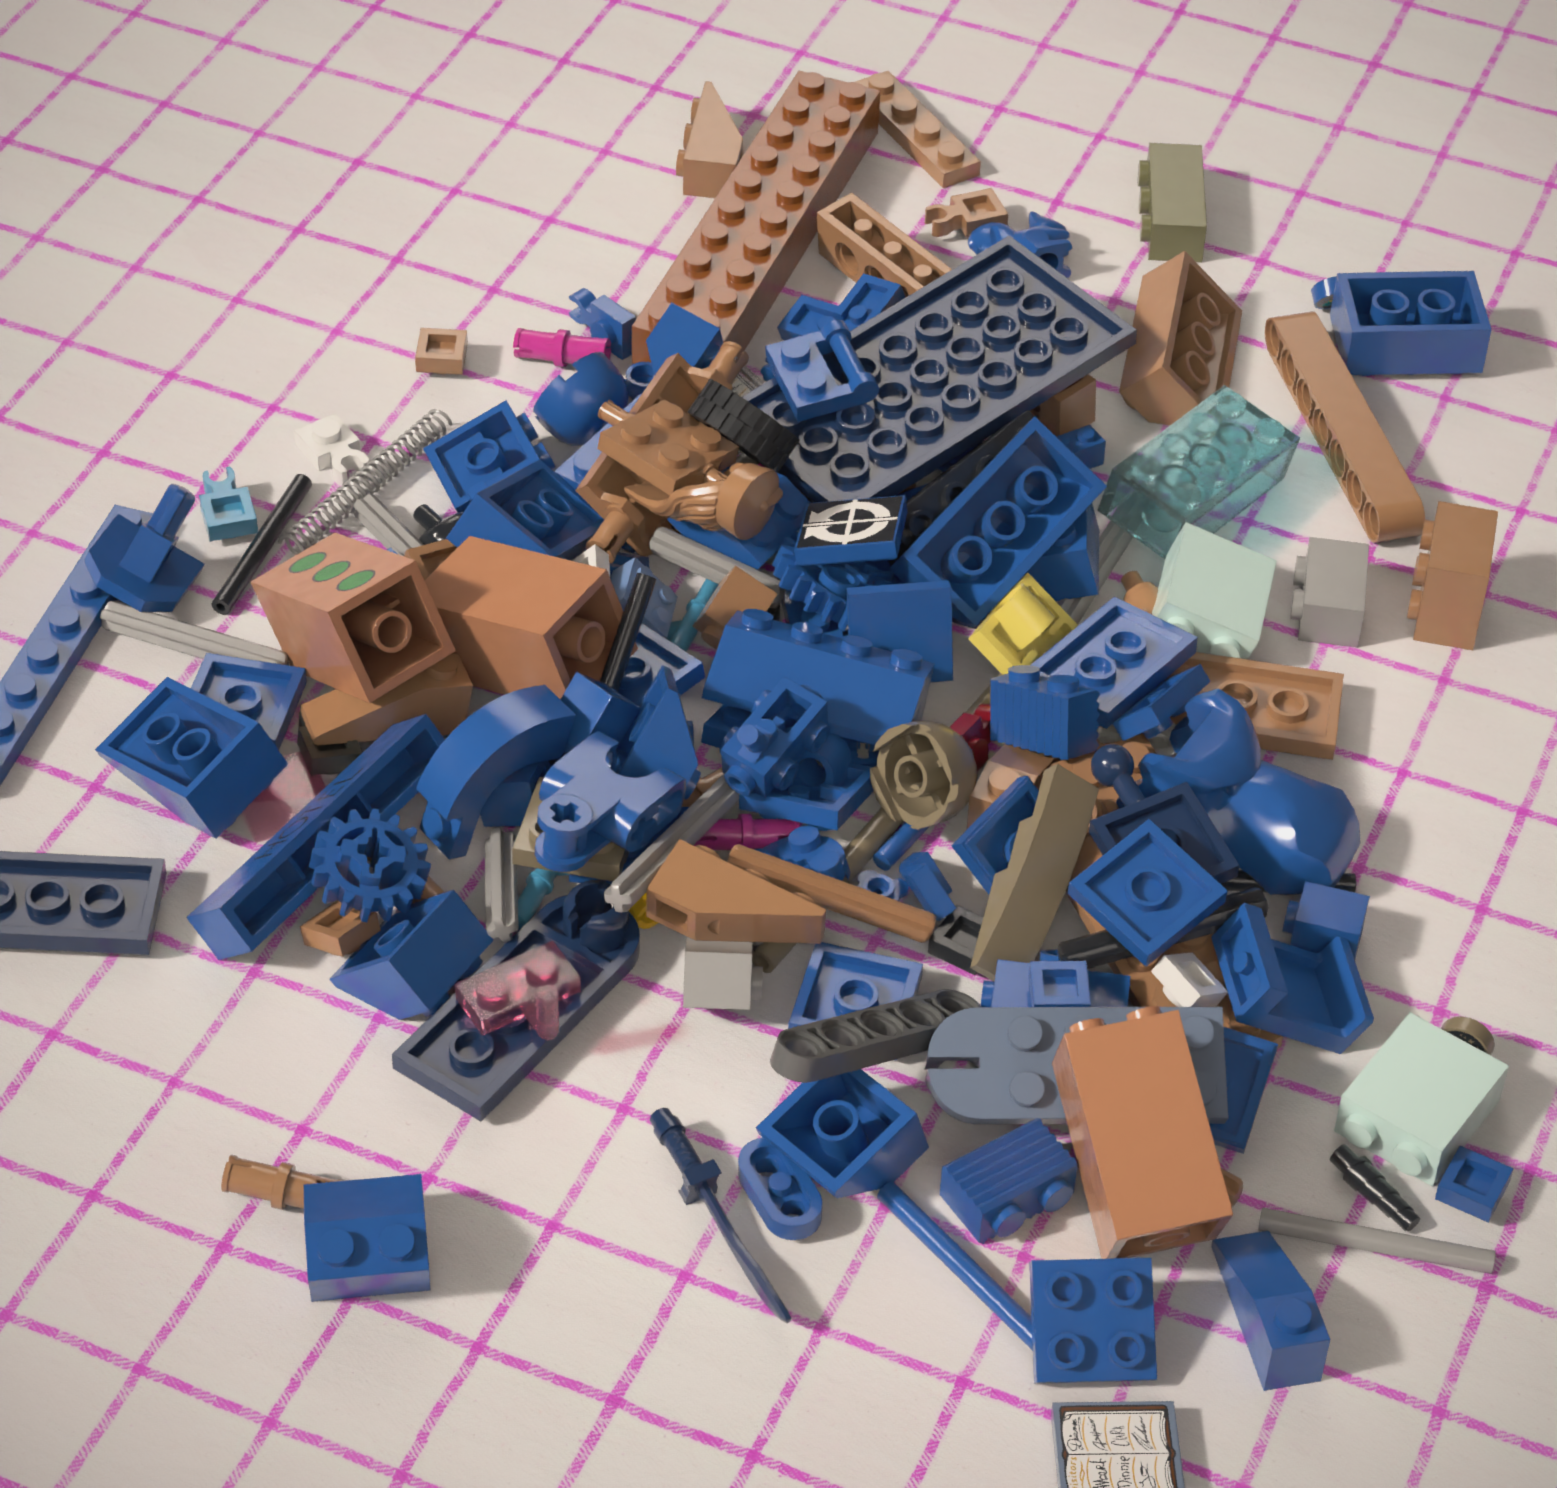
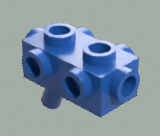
(761, 752)

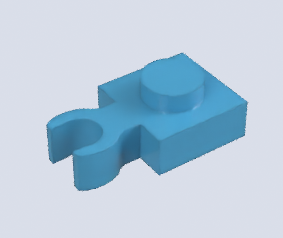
(227, 509)

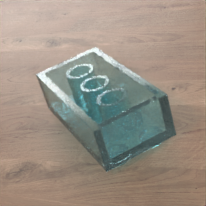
(1198, 471)

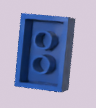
(1410, 322)

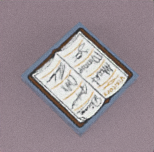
(1116, 1445)

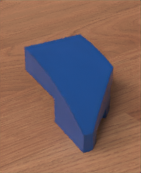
(927, 884)

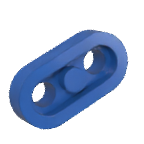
(782, 1193)

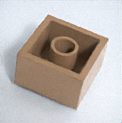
(1452, 575)

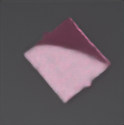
(282, 799)

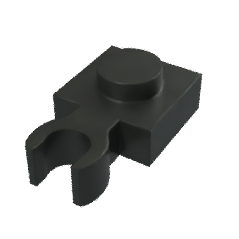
(325, 758)

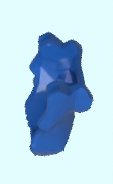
(1270, 818)

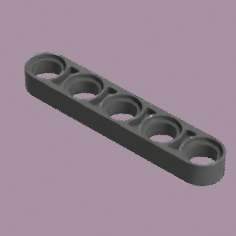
(864, 1036)

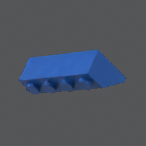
(1002, 522)
(862, 684)

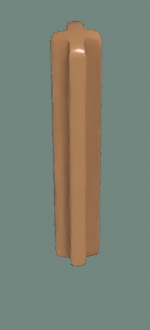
(839, 895)

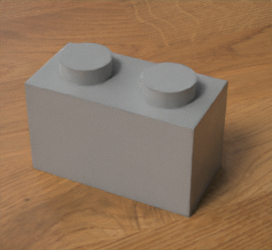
(1332, 591)

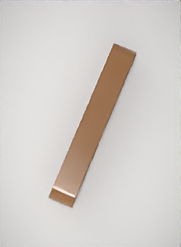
(1344, 427)

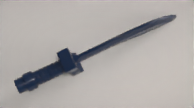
(701, 1184)

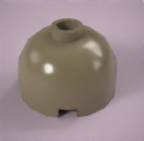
(923, 773)

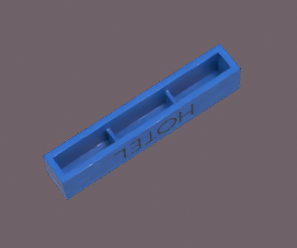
(279, 874)

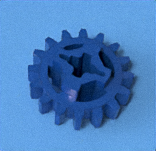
(343, 868)

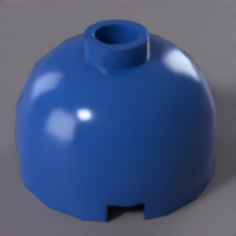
(572, 406)

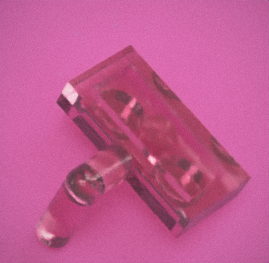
(519, 989)

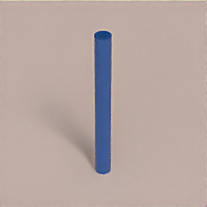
(957, 1261)

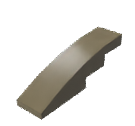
(1038, 872)

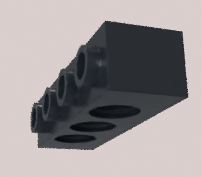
(940, 492)

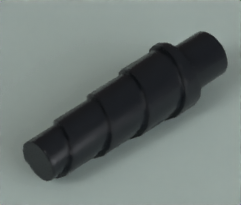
(1372, 1185)

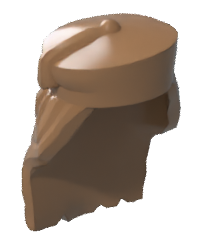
(736, 504)

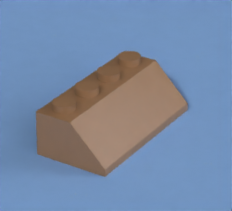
(1182, 341)

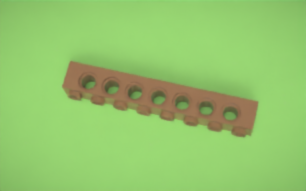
(865, 242)

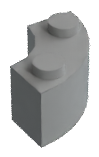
(721, 975)

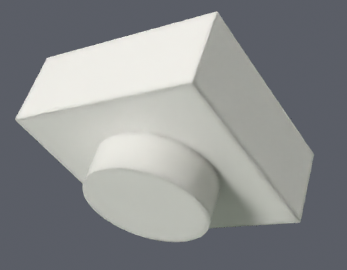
(1188, 981)

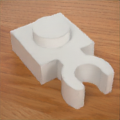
(331, 444)

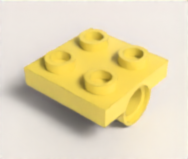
(1021, 626)

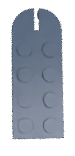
(1016, 1057)

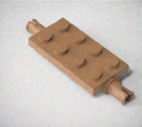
(605, 481)

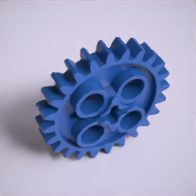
(825, 585)

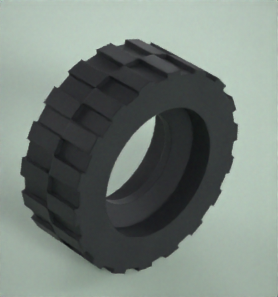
(744, 425)

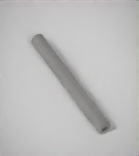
(1377, 1240)

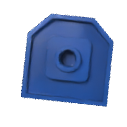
(142, 562)

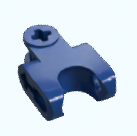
(593, 805)

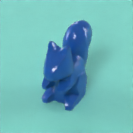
(1043, 238)

